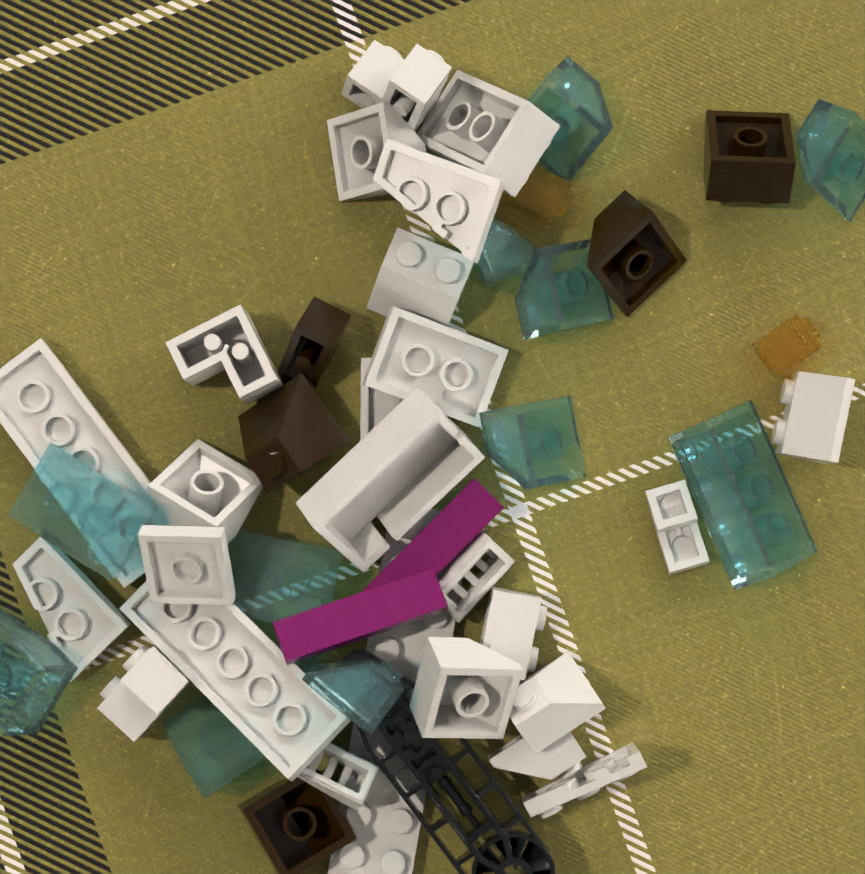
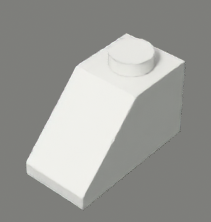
(557, 759)

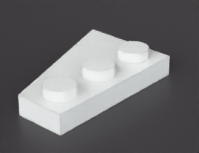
(443, 193)
(71, 606)
(585, 782)

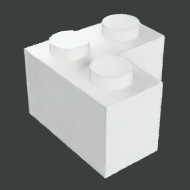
(407, 84)
(231, 345)
(142, 692)

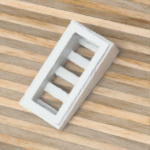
(490, 573)
(365, 770)

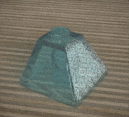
(579, 107)
(834, 156)
(503, 256)
(560, 292)
(535, 442)
(358, 689)

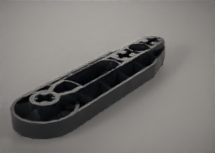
(430, 763)

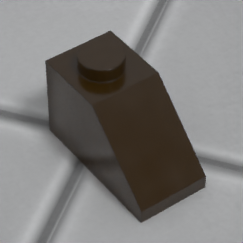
(313, 342)

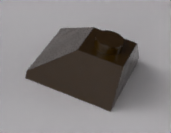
(631, 252)
(289, 433)

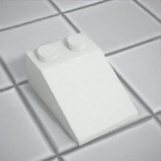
(488, 130)

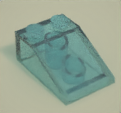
(82, 511)
(281, 575)
(30, 677)

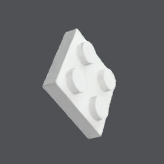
(187, 565)

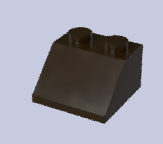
(748, 157)
(296, 825)

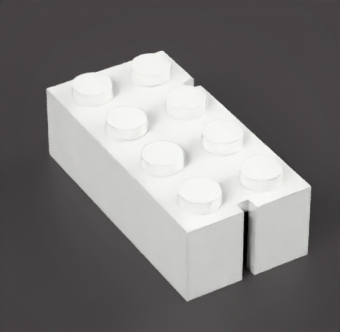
(392, 475)

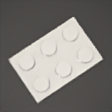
(443, 362)

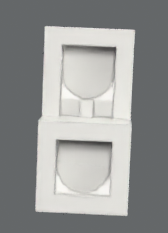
(677, 527)

